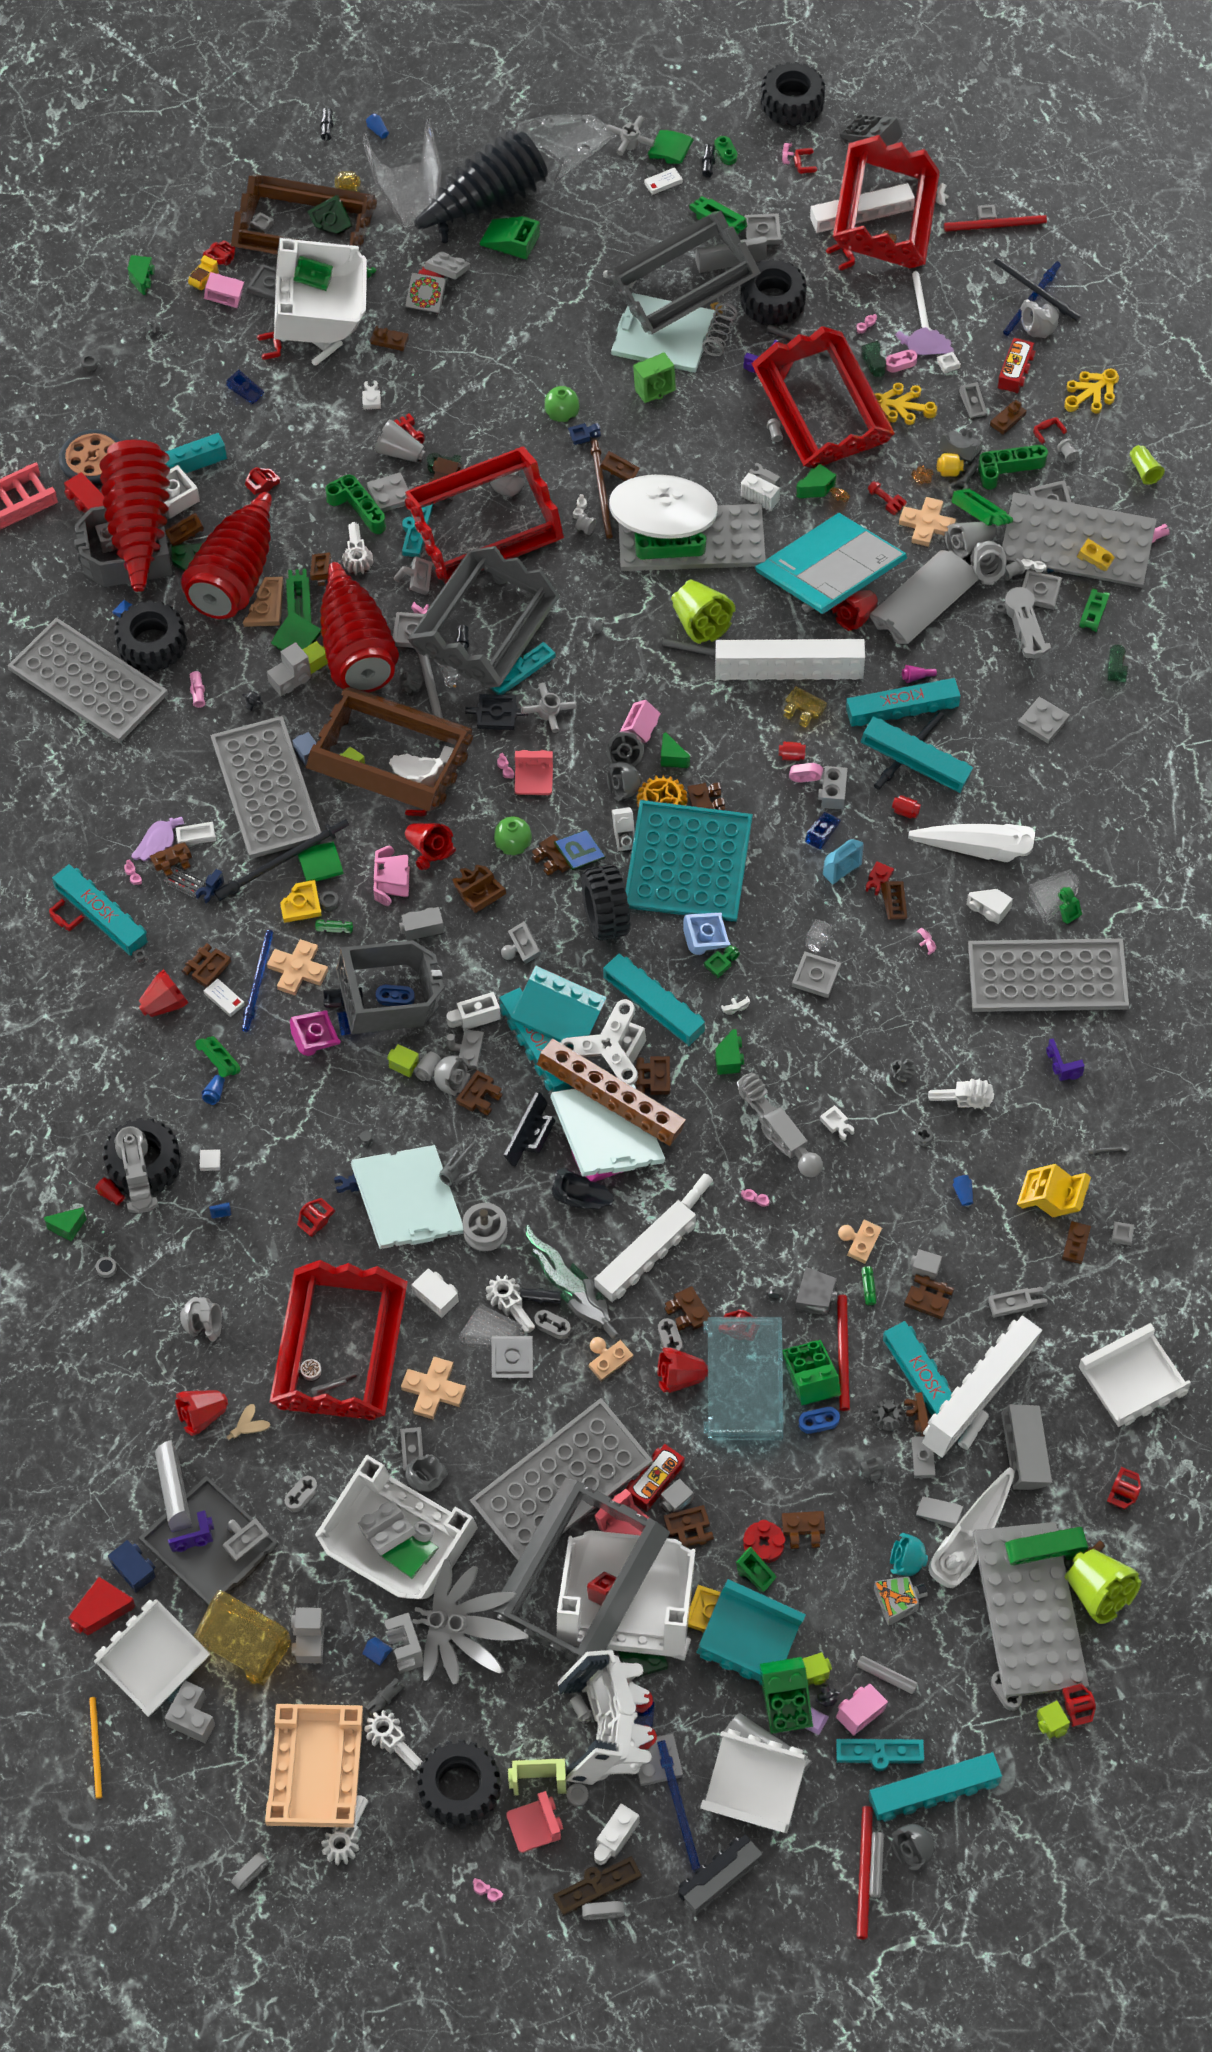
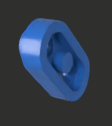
(395, 995)
(817, 1418)

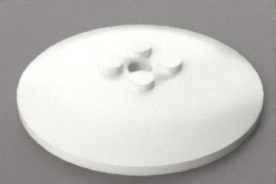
(663, 506)

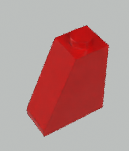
(100, 1607)

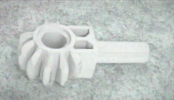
(357, 556)
(968, 1094)
(510, 1302)
(391, 1740)
(346, 1835)

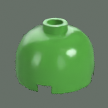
(561, 403)
(512, 835)

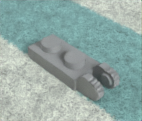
(1016, 1301)

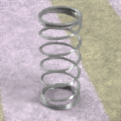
(723, 333)

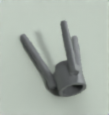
(450, 1173)
(322, 1389)

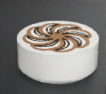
(310, 1369)

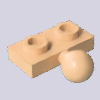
(862, 1241)
(609, 1359)

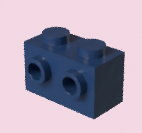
(132, 1566)

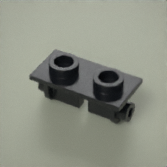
(334, 997)

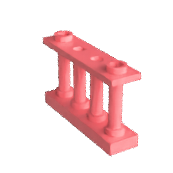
(29, 505)

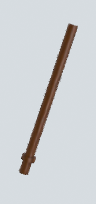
(596, 452)

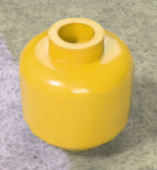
(949, 465)

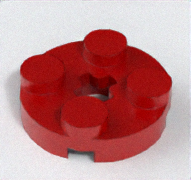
(767, 1530)

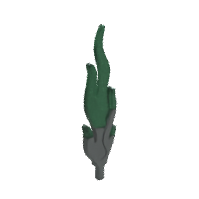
(576, 1288)

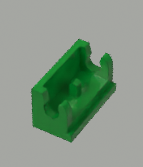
(313, 273)

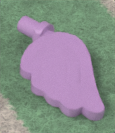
(926, 342)
(157, 838)

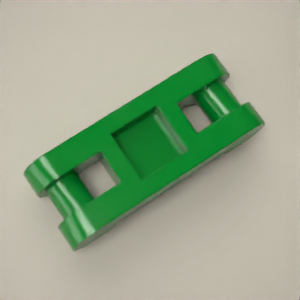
(1094, 609)
(218, 1056)

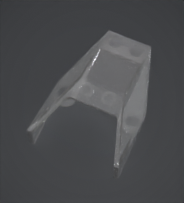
(566, 138)
(411, 186)

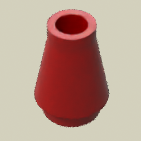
(109, 1190)

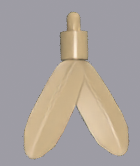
(245, 1425)

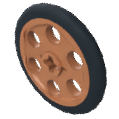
(84, 439)

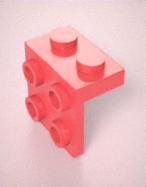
(533, 772)
(609, 1524)
(535, 1824)

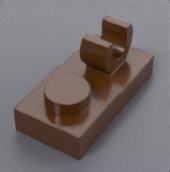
(389, 339)
(1008, 417)
(619, 467)
(184, 529)
(319, 567)
(1076, 1242)
(919, 1408)

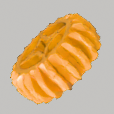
(660, 788)

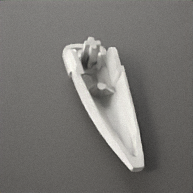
(979, 840)
(957, 1552)

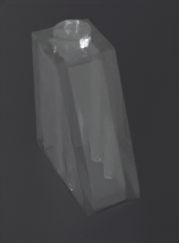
(1045, 893)
(485, 1324)

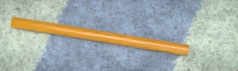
(95, 1744)

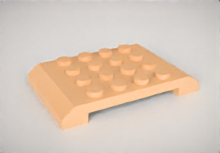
(315, 1765)

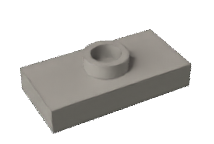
(922, 1459)

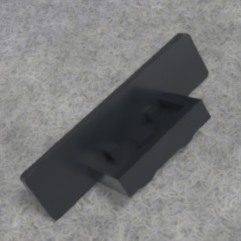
(531, 1131)

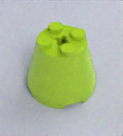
(703, 611)
(1102, 1584)

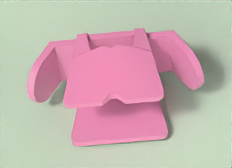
(391, 879)

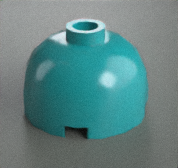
(908, 1556)

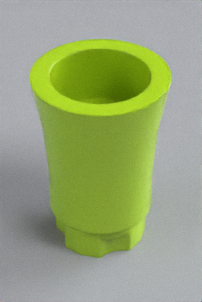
(1146, 465)

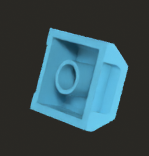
(843, 860)

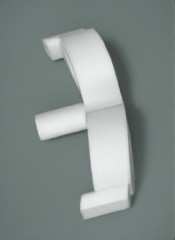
(940, 198)
(581, 504)
(1034, 565)
(731, 1009)

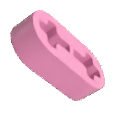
(901, 360)
(806, 772)

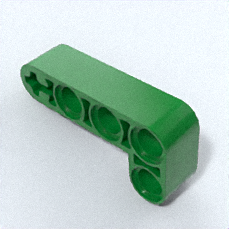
(1009, 460)
(350, 489)
(659, 548)
(1047, 1545)

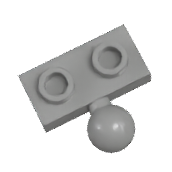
(523, 943)

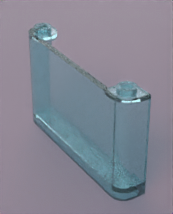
(744, 1378)

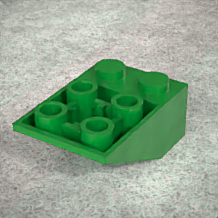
(512, 236)
(811, 1372)
(786, 1695)

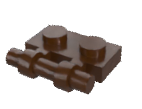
(210, 969)
(659, 1075)
(927, 1302)
(687, 1521)

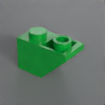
(140, 272)
(816, 483)
(727, 1054)

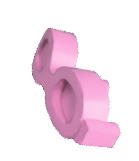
(785, 153)
(870, 320)
(417, 609)
(503, 764)
(129, 868)
(928, 941)
(751, 1196)
(492, 1894)

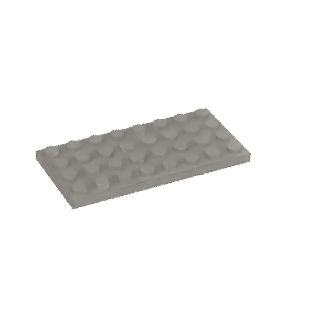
(1058, 529)
(731, 541)
(88, 680)
(266, 787)
(1048, 975)
(587, 1449)
(1029, 1615)

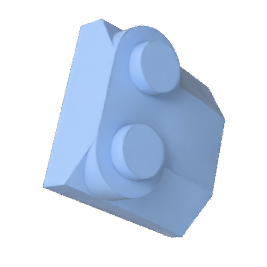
(705, 932)

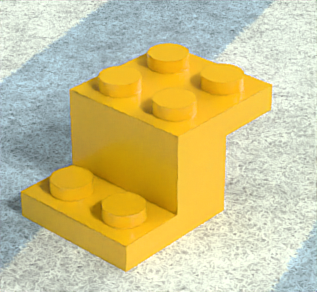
(1054, 1190)

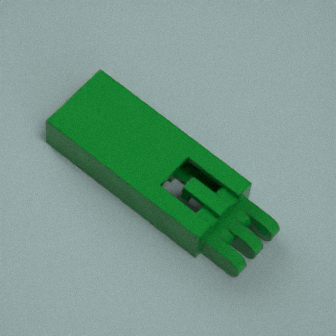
(707, 206)
(980, 508)
(300, 606)

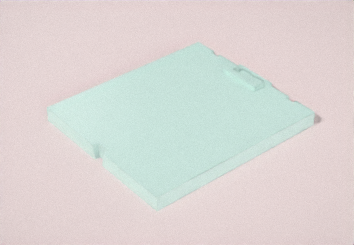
(679, 340)
(601, 1137)
(407, 1197)

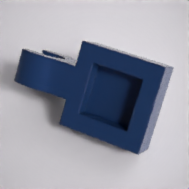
(582, 434)
(213, 882)
(347, 1184)

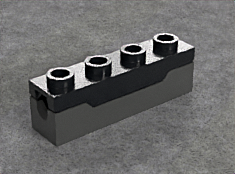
(719, 1874)

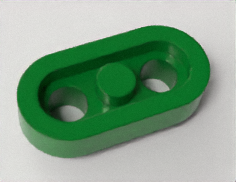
(726, 150)

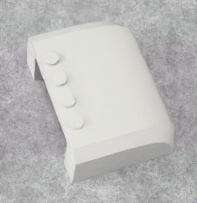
(312, 313)
(364, 1495)
(660, 1610)

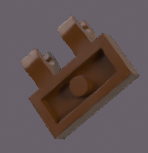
(700, 794)
(548, 849)
(165, 859)
(474, 1091)
(692, 1308)
(803, 1524)

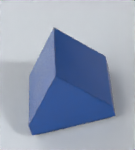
(376, 1650)

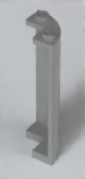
(924, 596)

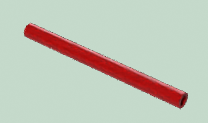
(995, 223)
(843, 1357)
(864, 1872)

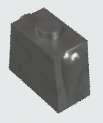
(816, 1292)

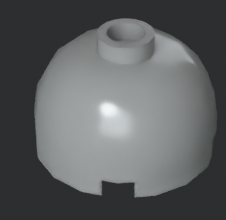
(452, 1074)

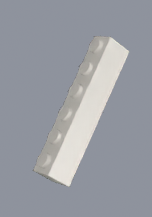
(870, 207)
(645, 1251)

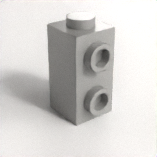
(421, 923)

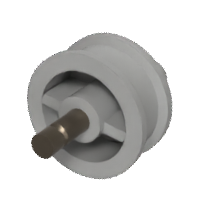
(485, 1227)

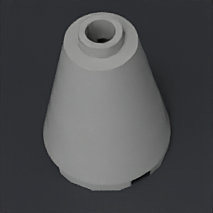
(399, 443)
(964, 536)

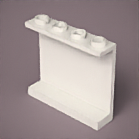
(755, 1781)

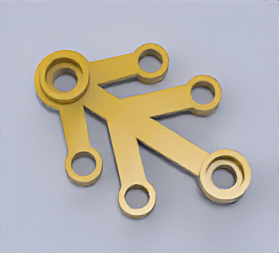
(1108, 378)
(900, 404)

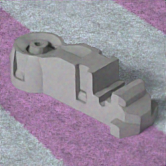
(1019, 607)
(131, 1148)

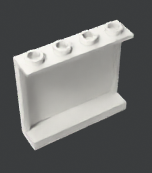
(1133, 1376)
(151, 1656)

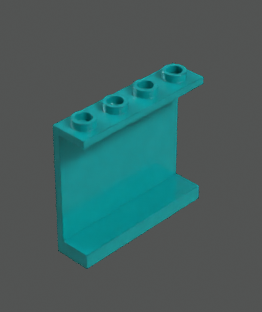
(748, 1631)

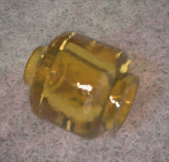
(347, 180)

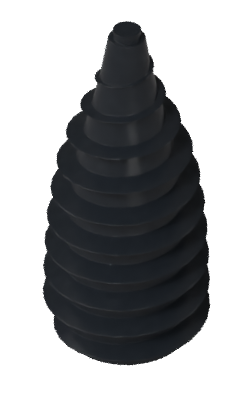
(488, 181)

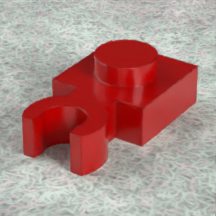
(879, 875)

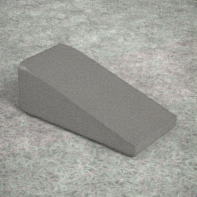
(973, 400)
(411, 1445)
(940, 1511)

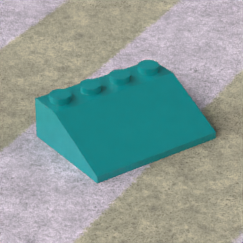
(557, 1006)

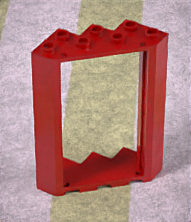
(897, 159)
(800, 347)
(474, 477)
(294, 1334)

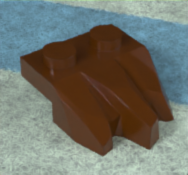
(478, 887)

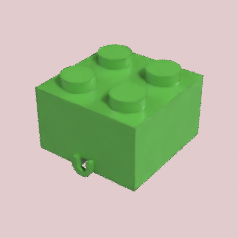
(654, 377)

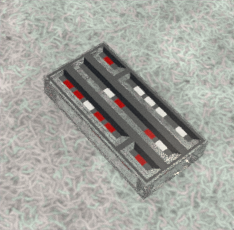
(184, 881)

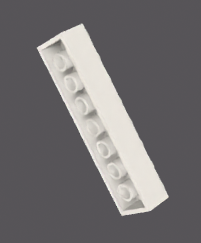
(790, 659)
(980, 1385)

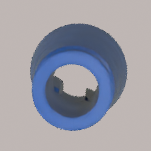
(376, 124)
(213, 1090)
(963, 1188)

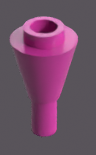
(913, 673)

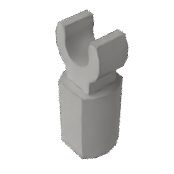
(766, 474)

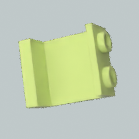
(538, 1769)

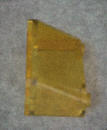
(243, 1637)

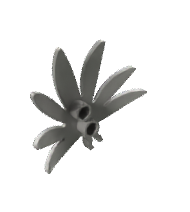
(452, 1621)

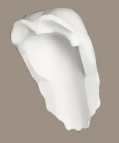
(417, 769)

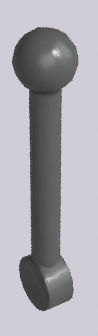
(1125, 1148)

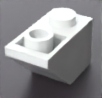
(623, 828)
(990, 903)

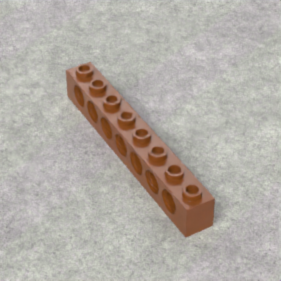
(611, 1092)

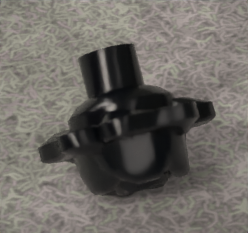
(252, 699)
(828, 1696)

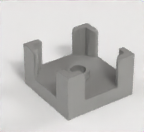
(411, 1645)

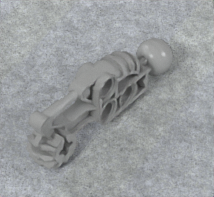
(778, 1126)

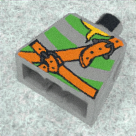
(898, 1597)

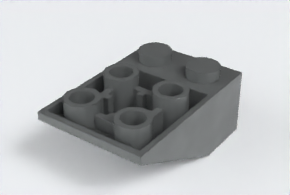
(871, 125)

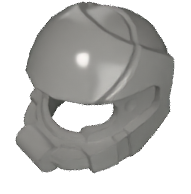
(1044, 319)
(508, 485)
(985, 559)
(201, 1314)

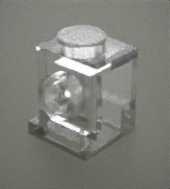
(818, 935)

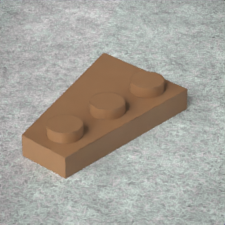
(268, 604)

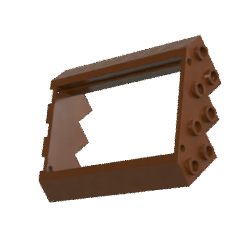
(295, 192)
(378, 780)

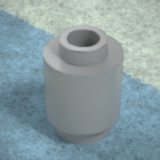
(426, 1066)

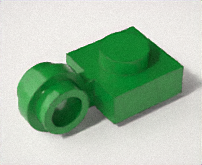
(1071, 908)
(719, 963)

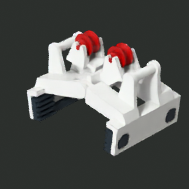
(613, 1699)

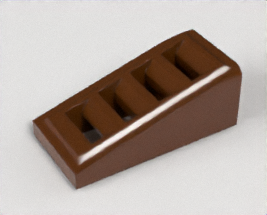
(887, 896)

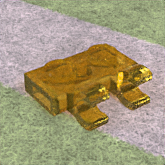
(806, 703)

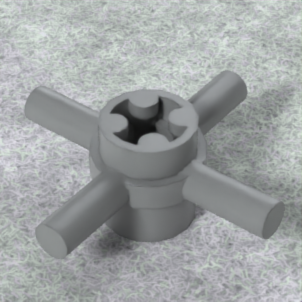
(630, 136)
(548, 707)

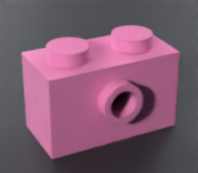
(223, 290)
(641, 720)
(861, 1709)

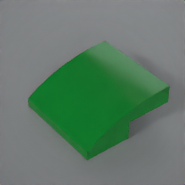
(670, 146)
(295, 630)
(320, 862)
(410, 1555)

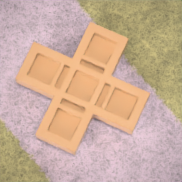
(926, 521)
(297, 967)
(433, 1388)

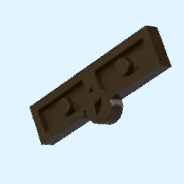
(597, 1885)

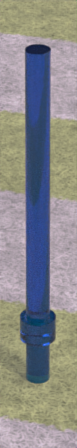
(1048, 277)
(249, 1011)
(667, 1764)

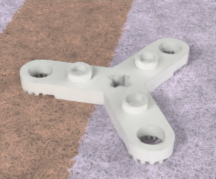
(614, 1031)

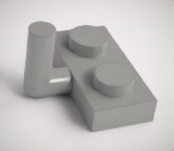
(419, 574)
(470, 1047)
(244, 1538)

